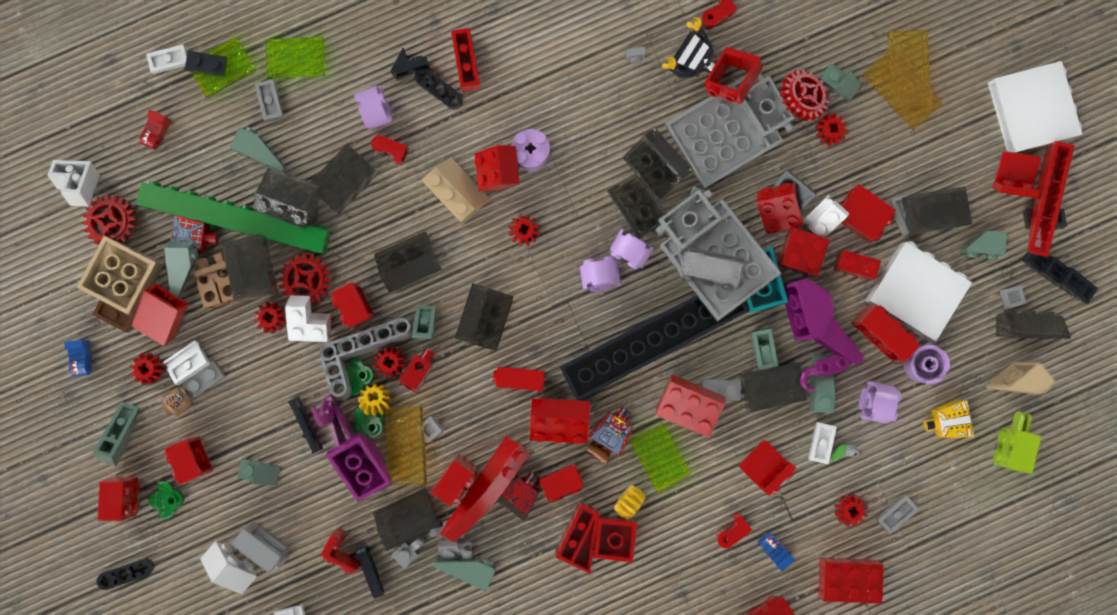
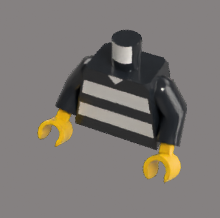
(693, 53)

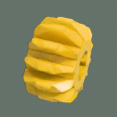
(372, 394)
(629, 502)

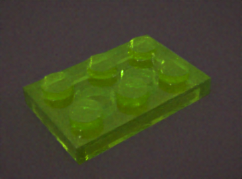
(295, 57)
(237, 68)
(659, 457)

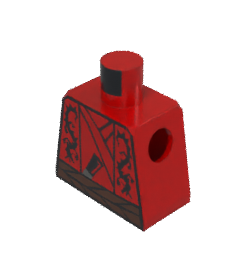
(520, 495)

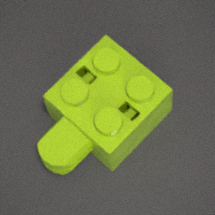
(1016, 446)

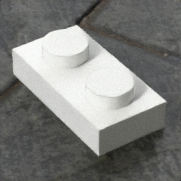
(167, 59)
(822, 443)

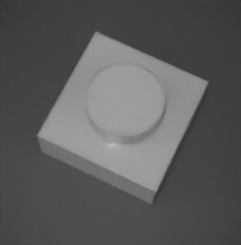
(635, 55)
(1013, 297)
(432, 429)

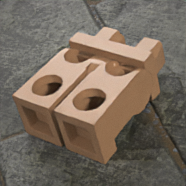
(213, 282)

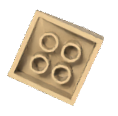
(119, 275)

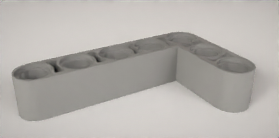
(358, 349)

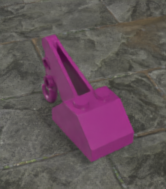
(811, 317)
(355, 460)

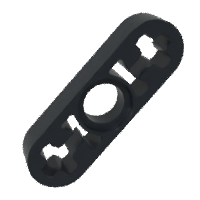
(430, 76)
(370, 570)
(117, 573)

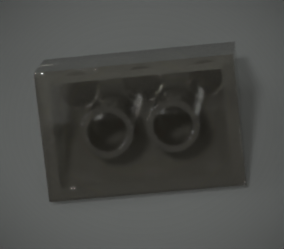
(657, 163)
(287, 198)
(637, 205)
(407, 262)
(711, 268)
(484, 317)
(1031, 325)
(406, 519)

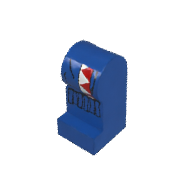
(79, 357)
(775, 551)

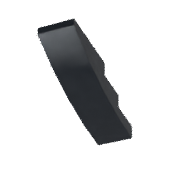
(1062, 276)

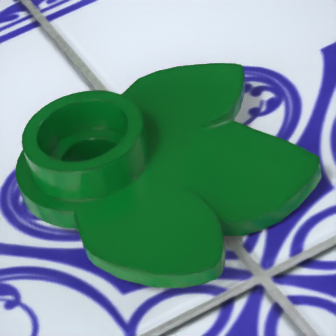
(355, 372)
(364, 423)
(164, 500)

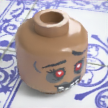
(176, 401)

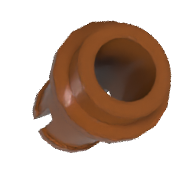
(598, 453)

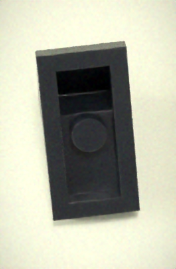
(405, 67)

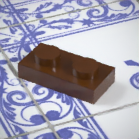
(114, 316)

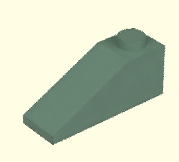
(254, 147)
(179, 262)
(824, 396)
(117, 434)
(472, 570)

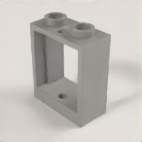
(261, 547)

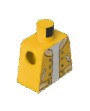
(951, 420)

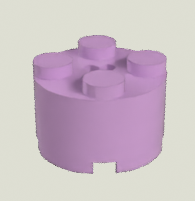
(373, 107)
(540, 144)
(631, 249)
(600, 274)
(932, 373)
(879, 402)

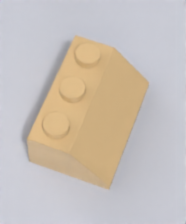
(455, 190)
(1024, 378)

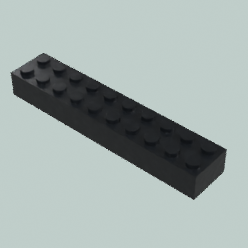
(642, 345)

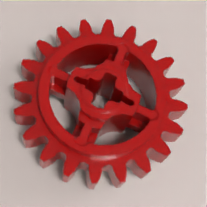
(808, 106)
(110, 214)
(295, 265)

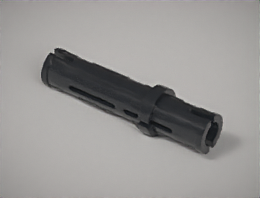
(305, 425)

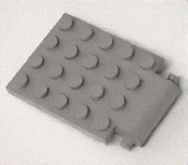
(726, 135)
(718, 231)

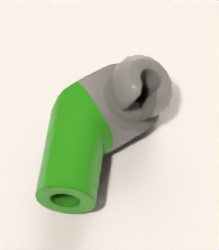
(844, 450)

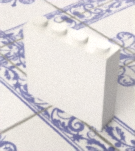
(1035, 107)
(919, 291)

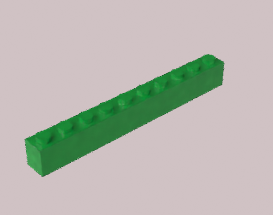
(231, 217)

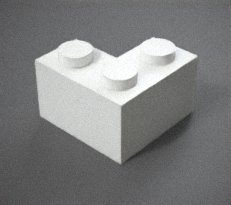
(75, 180)
(303, 324)
(227, 569)

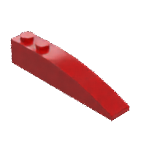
(1051, 188)
(486, 488)

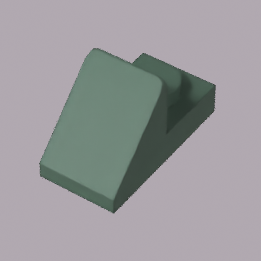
(840, 82)
(424, 322)
(764, 348)
(258, 472)

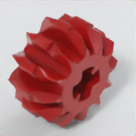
(838, 131)
(517, 228)
(274, 323)
(149, 362)
(387, 368)
(851, 518)

